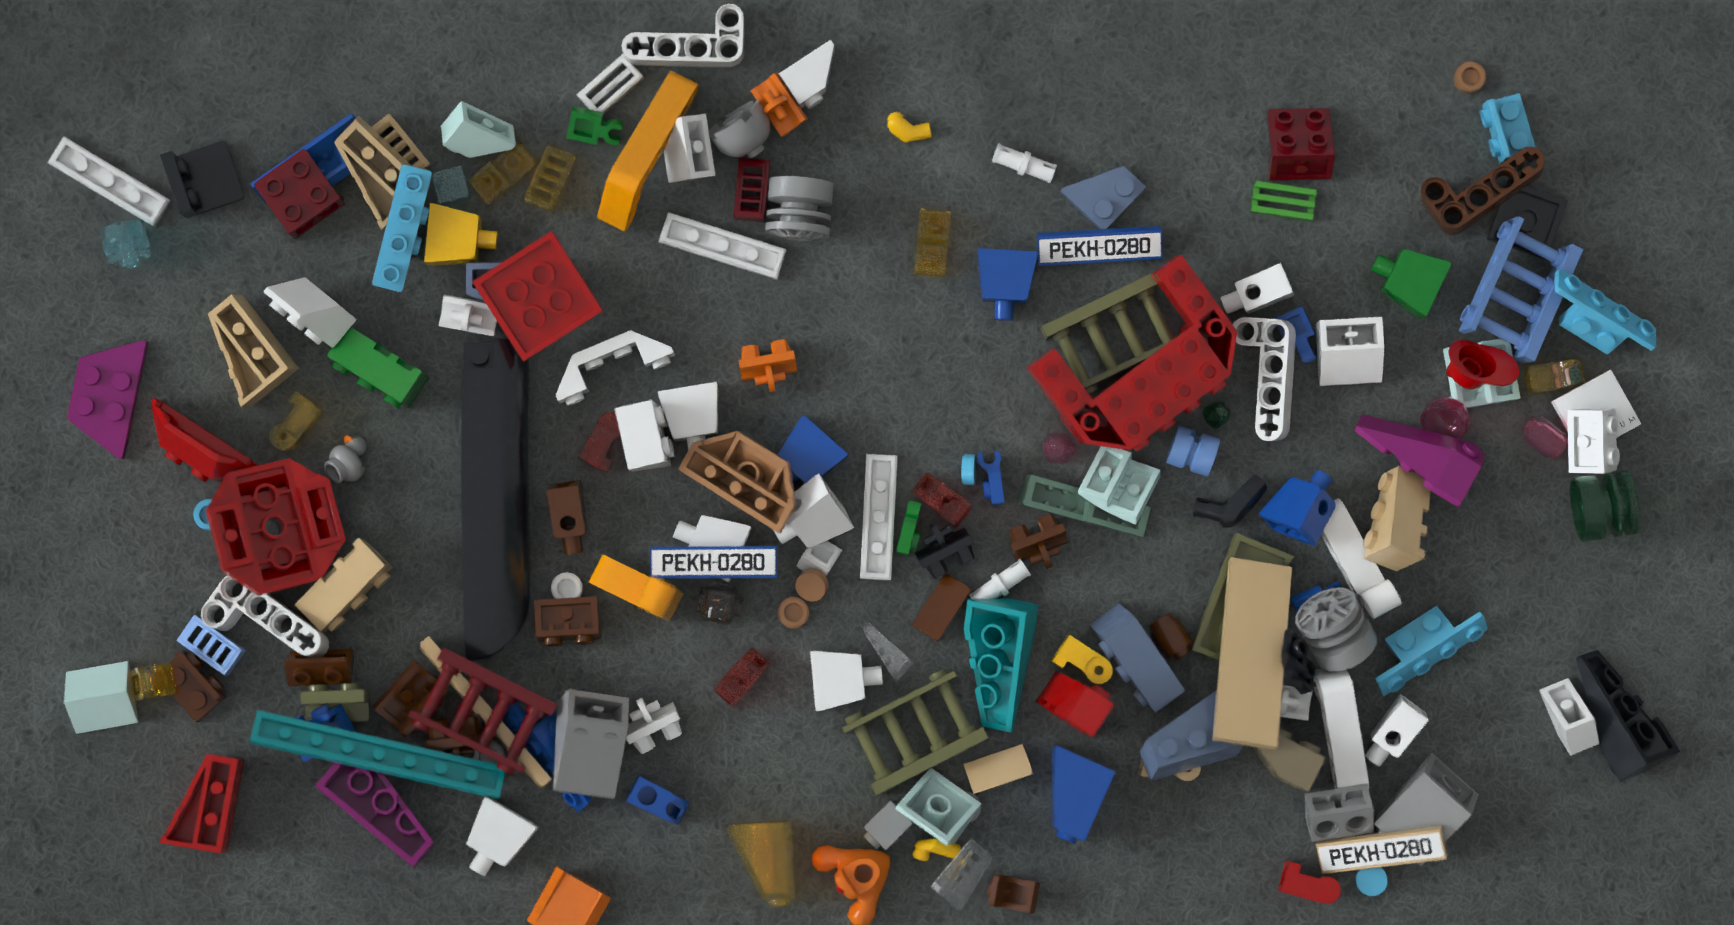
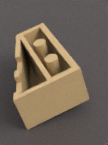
(372, 165)
(250, 349)
(1398, 520)
(344, 586)

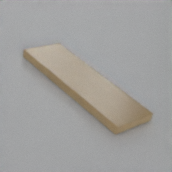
(1251, 653)

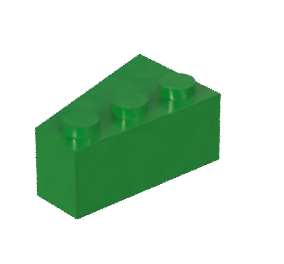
(377, 368)

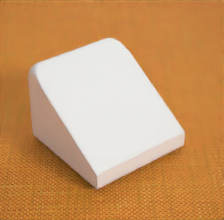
(820, 557)

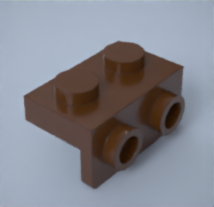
(330, 669)
(406, 694)

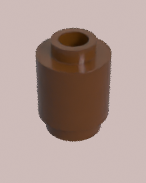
(1171, 636)

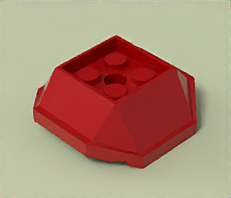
(306, 518)

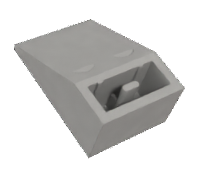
(589, 743)

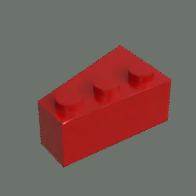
(1076, 703)
(208, 807)

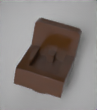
(1013, 893)

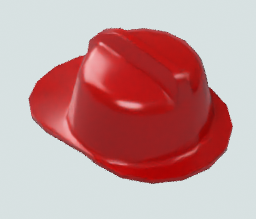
(1477, 364)

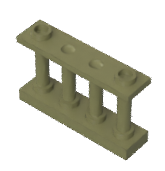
(1088, 318)
(912, 762)

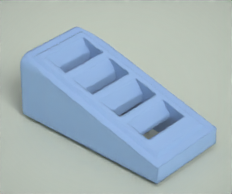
(232, 658)

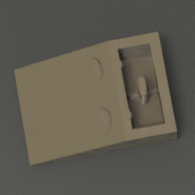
(1292, 762)

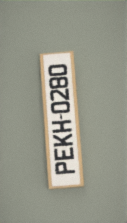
(1381, 849)

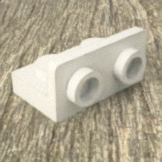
(1593, 441)

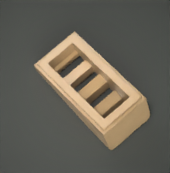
(388, 121)

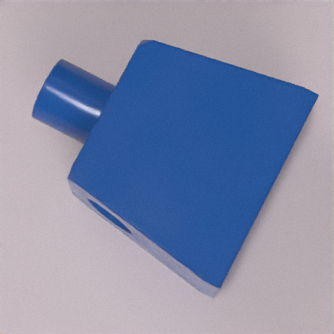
(1005, 278)
(810, 451)
(1301, 508)

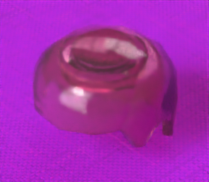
(1446, 417)

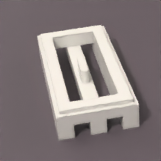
(603, 76)

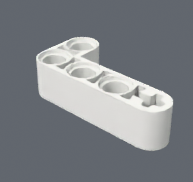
(684, 42)
(1267, 378)
(1362, 576)
(270, 620)
(1341, 728)

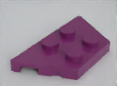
(107, 395)

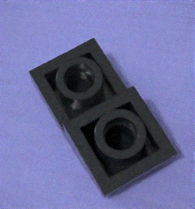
(1295, 662)

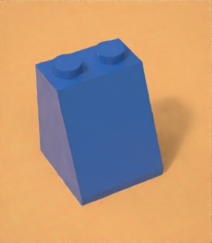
(1076, 793)

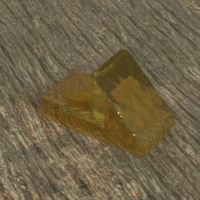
(152, 681)

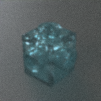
(125, 243)

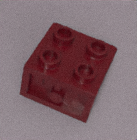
(1300, 144)
(299, 194)

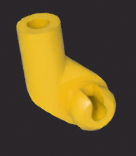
(905, 131)
(925, 846)

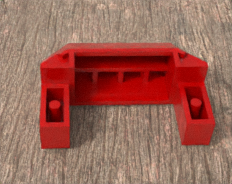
(1157, 387)

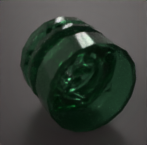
(1611, 505)

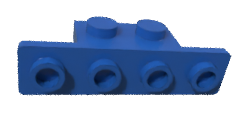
(324, 153)
(542, 747)

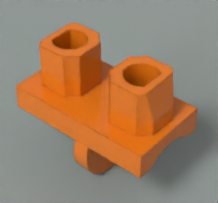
(779, 105)
(767, 368)

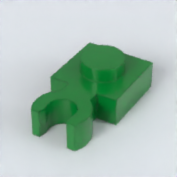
(587, 126)
(909, 537)

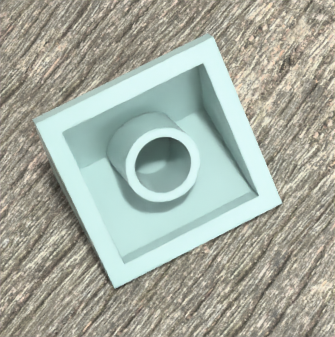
(100, 697)
(939, 807)

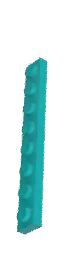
(377, 754)

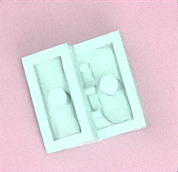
(1488, 393)
(1119, 483)

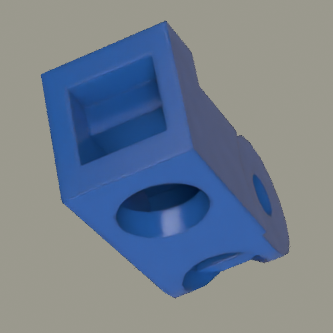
(657, 800)

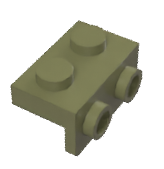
(353, 699)

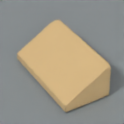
(998, 769)

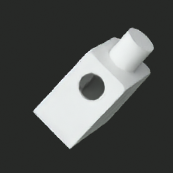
(1273, 287)
(691, 411)
(816, 515)
(713, 533)
(840, 678)
(1401, 717)
(497, 835)

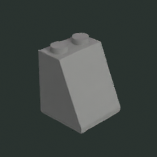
(1429, 799)

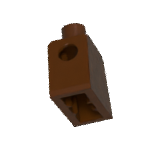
(568, 500)

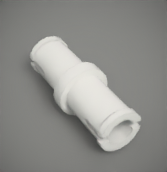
(1024, 163)
(1002, 582)

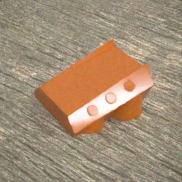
(568, 901)

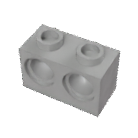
(1339, 813)

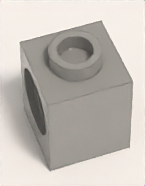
(886, 826)

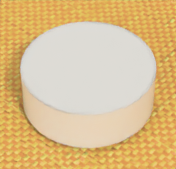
(566, 586)

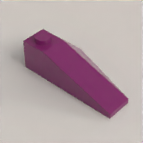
(1440, 459)

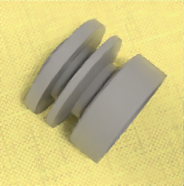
(799, 207)
(1336, 629)

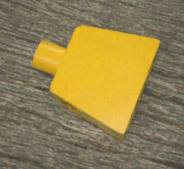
(455, 236)

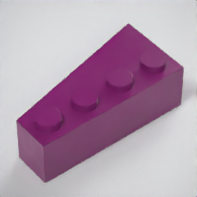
(378, 808)

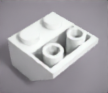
(310, 309)
(1350, 351)
(644, 436)

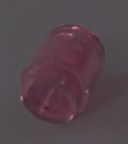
(1545, 437)

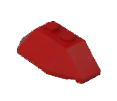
(195, 445)

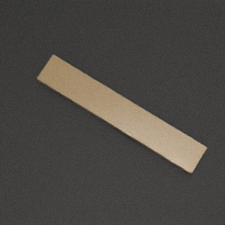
(483, 711)

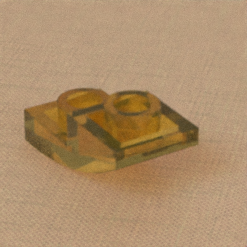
(503, 173)
(932, 243)

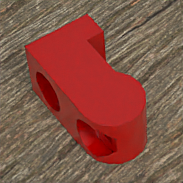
(1319, 889)

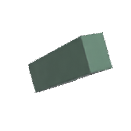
(1066, 502)

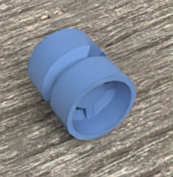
(1192, 451)

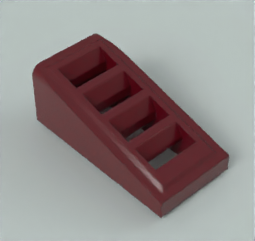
(751, 214)

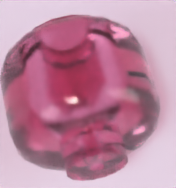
(1058, 448)

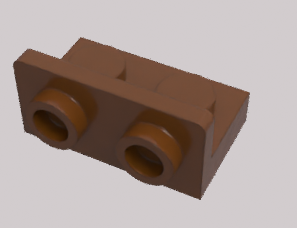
(567, 620)
(194, 689)

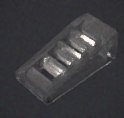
(892, 657)
(966, 886)

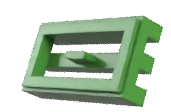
(1310, 204)

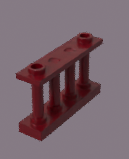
(507, 695)

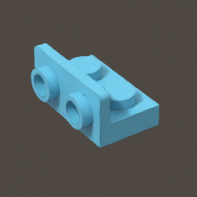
(1507, 126)

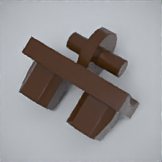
(1040, 545)
(439, 741)

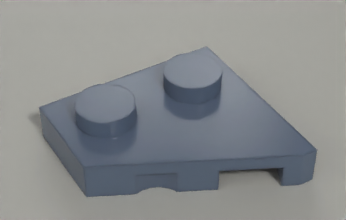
(1104, 195)

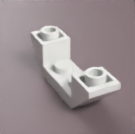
(573, 384)

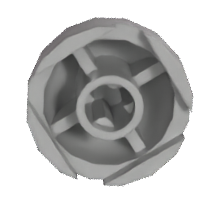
(742, 131)

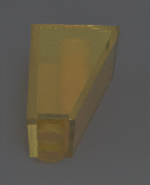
(768, 857)

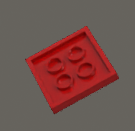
(537, 296)

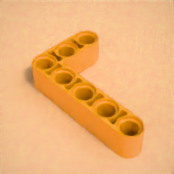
(643, 150)
(636, 587)

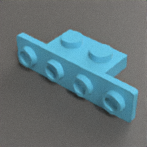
(402, 227)
(1599, 318)
(1426, 643)

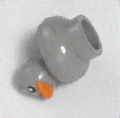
(345, 461)

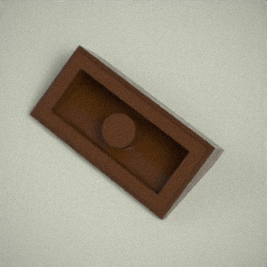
(941, 607)

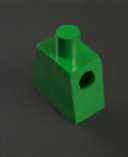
(1412, 279)

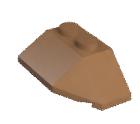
(744, 476)

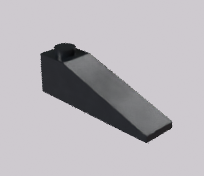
(1626, 734)

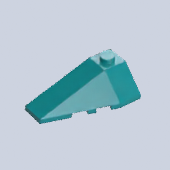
(1000, 649)

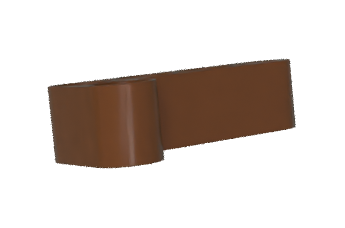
(1485, 186)

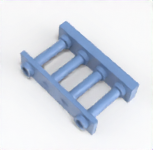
(1540, 314)

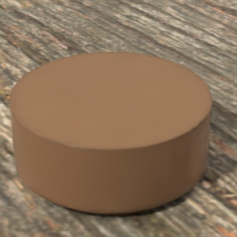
(1469, 77)
(811, 585)
(793, 612)

